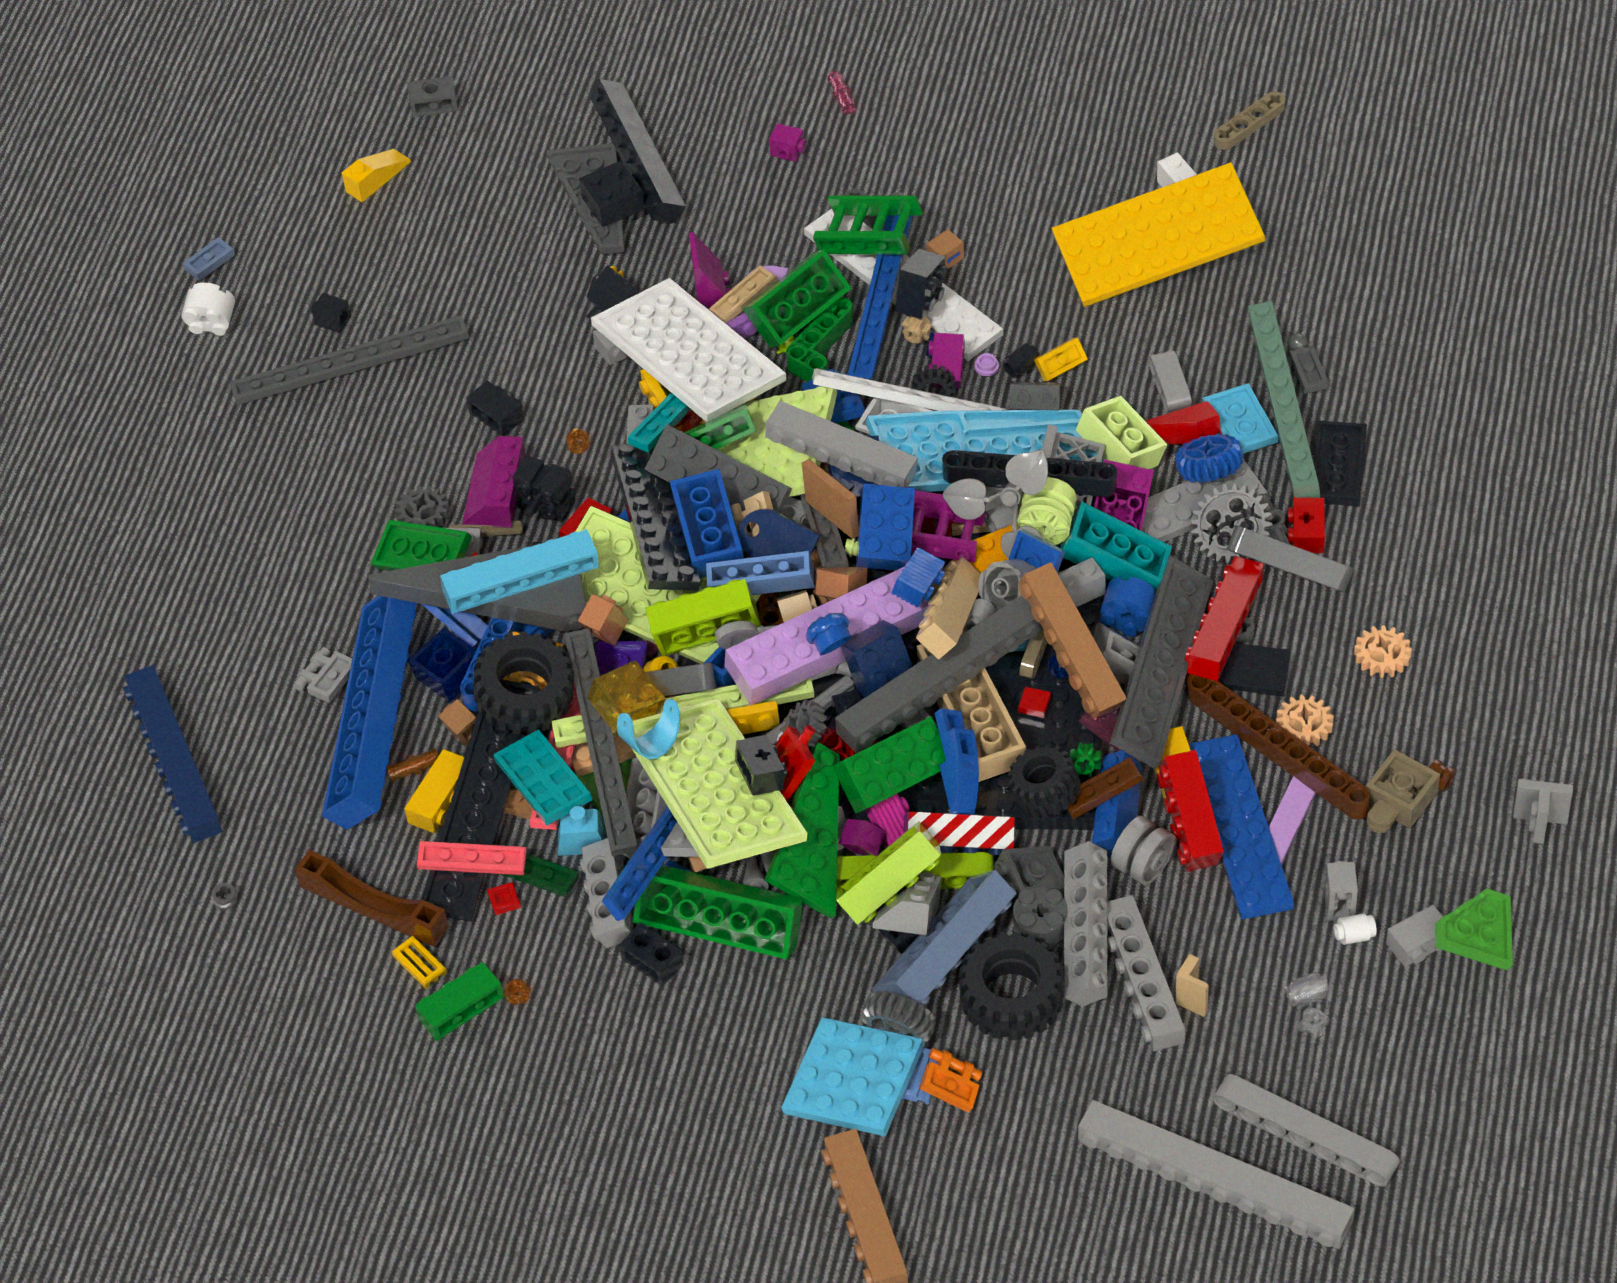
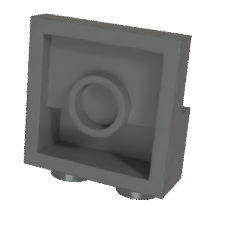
(1030, 869)

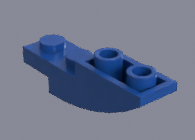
(961, 766)

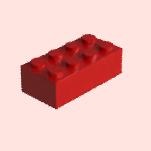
(1190, 811)

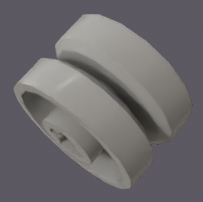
(1143, 850)

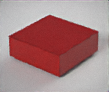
(1034, 702)
(503, 898)

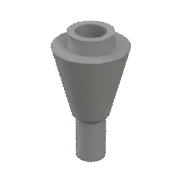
(753, 874)

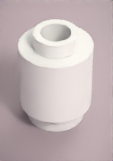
(1355, 928)

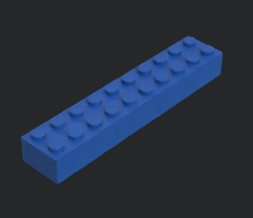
(369, 711)

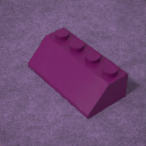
(491, 489)

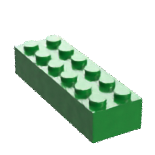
(721, 911)

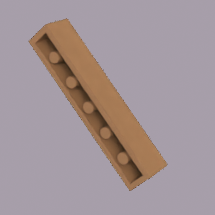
(1071, 640)
(864, 1208)

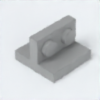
(1541, 804)

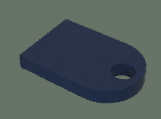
(776, 535)

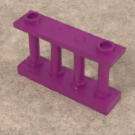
(934, 506)

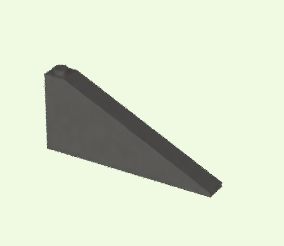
(547, 606)

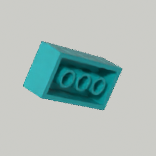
(1115, 546)

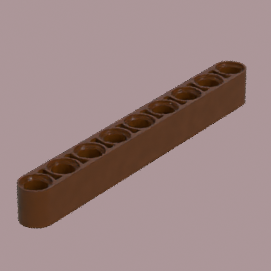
(1279, 746)

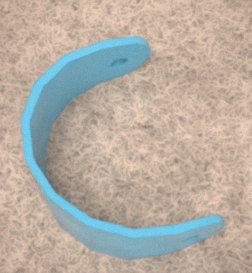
(659, 738)

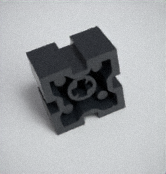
(543, 489)

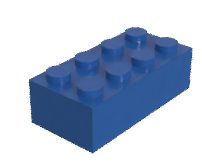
(706, 519)

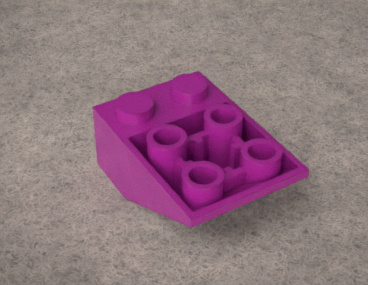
(1131, 497)

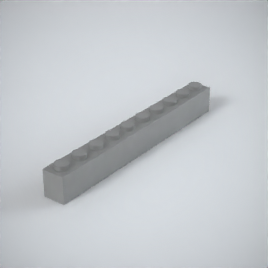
(1216, 1174)

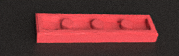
(471, 858)

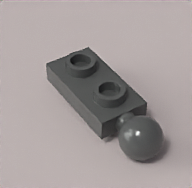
(1306, 364)

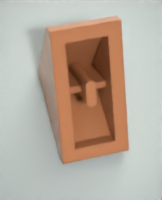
(839, 580)

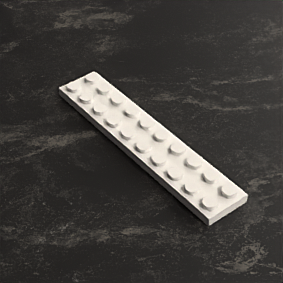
(949, 315)

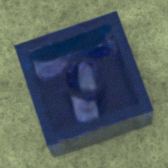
(443, 663)

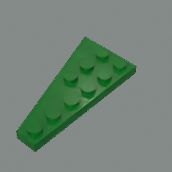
(810, 867)

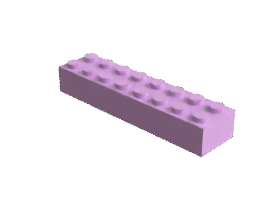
(785, 658)

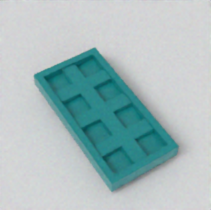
(542, 777)

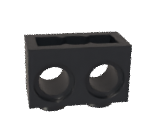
(648, 958)

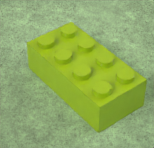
(696, 617)
(888, 873)

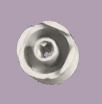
(208, 309)

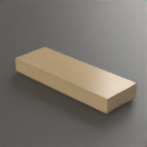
(742, 294)

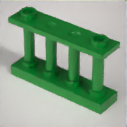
(868, 241)

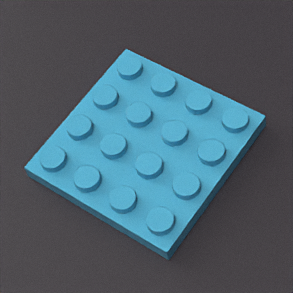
(853, 1076)

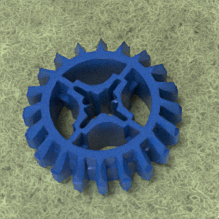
(1209, 458)

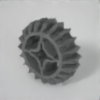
(898, 1015)

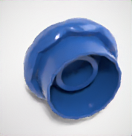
(829, 632)

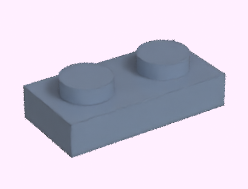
(208, 259)

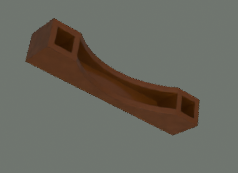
(407, 916)

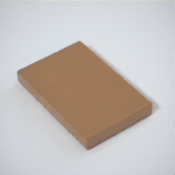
(830, 498)

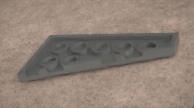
(575, 163)

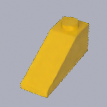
(372, 172)

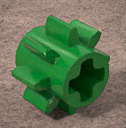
(1085, 758)

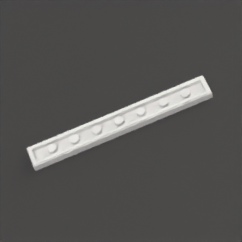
(895, 393)

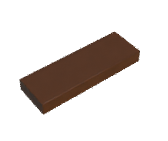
(1105, 786)

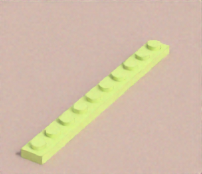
(571, 729)

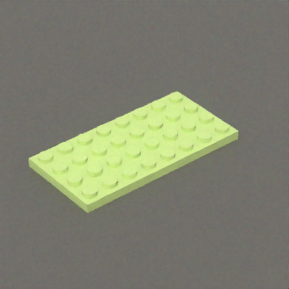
(623, 579)
(709, 792)

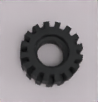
(934, 376)

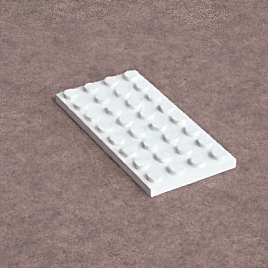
(688, 349)

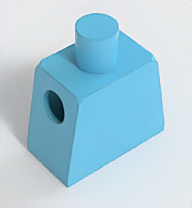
(580, 829)

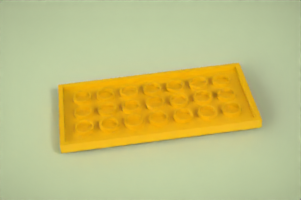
(1158, 234)

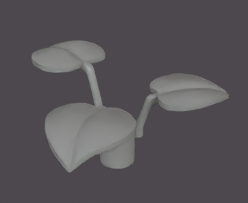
(1025, 474)

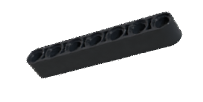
(990, 468)

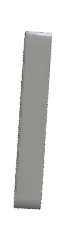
(1306, 1130)

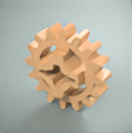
(1382, 651)
(1317, 719)

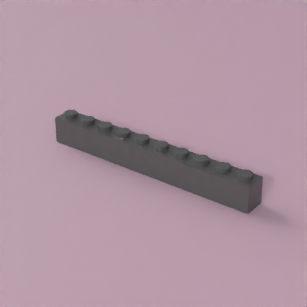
(933, 678)

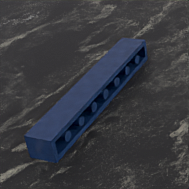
(172, 754)

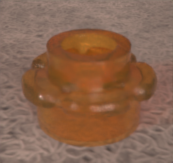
(515, 986)

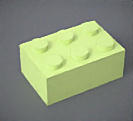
(1123, 432)

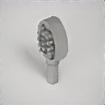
(737, 632)

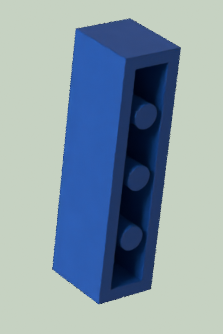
(1118, 811)

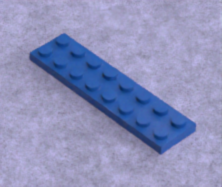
(1247, 843)

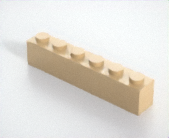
(949, 608)

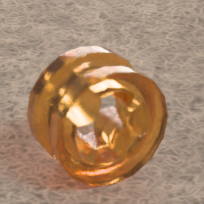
(574, 435)

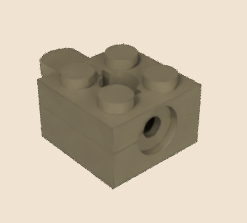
(1400, 792)

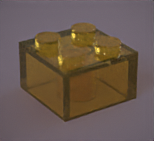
(625, 691)

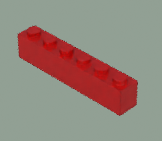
(1225, 618)

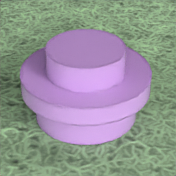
(986, 364)

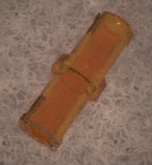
(412, 765)

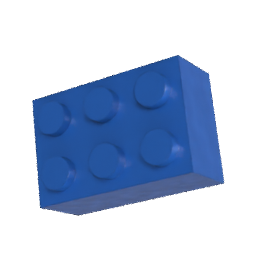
(885, 527)

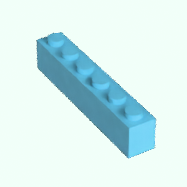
(519, 571)

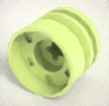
(1049, 510)

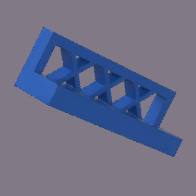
(464, 624)

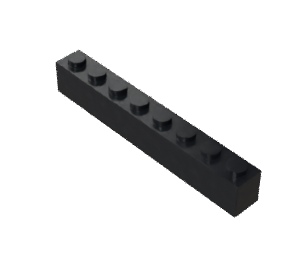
(637, 150)

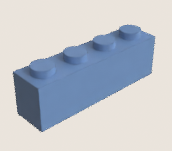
(765, 573)

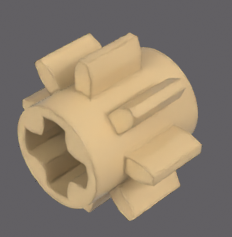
(916, 329)

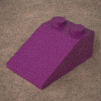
(708, 273)

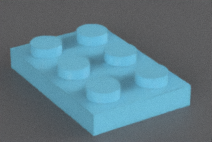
(1243, 417)

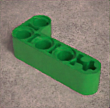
(810, 346)

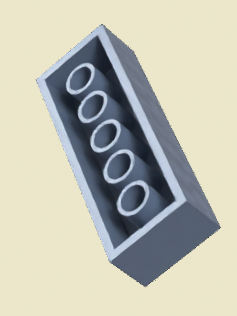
(949, 937)

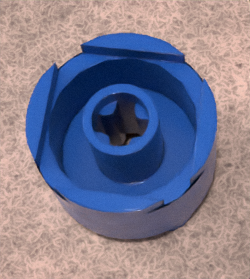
(1127, 605)

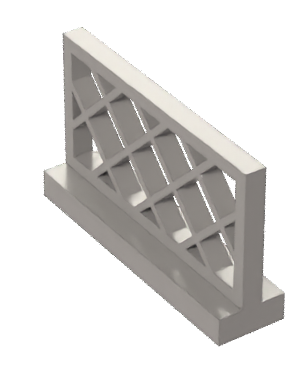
(1051, 447)

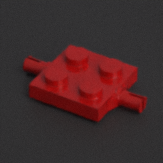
(794, 752)

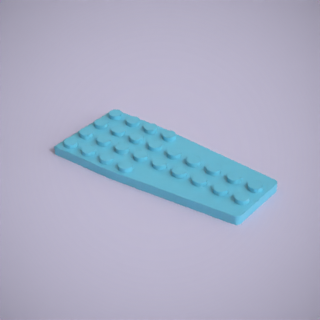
(987, 431)

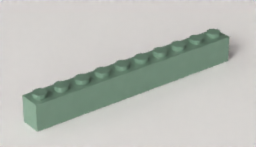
(1283, 401)

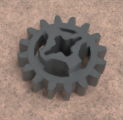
(423, 507)
(806, 714)

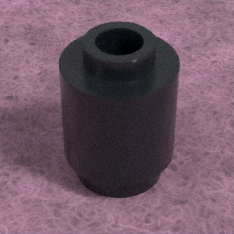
(1020, 360)

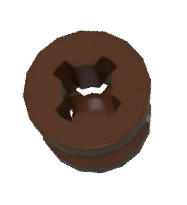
(1447, 774)

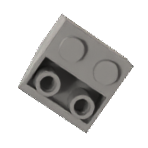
(1117, 651)

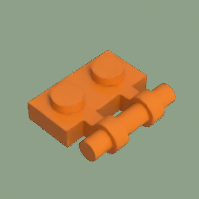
(948, 1085)

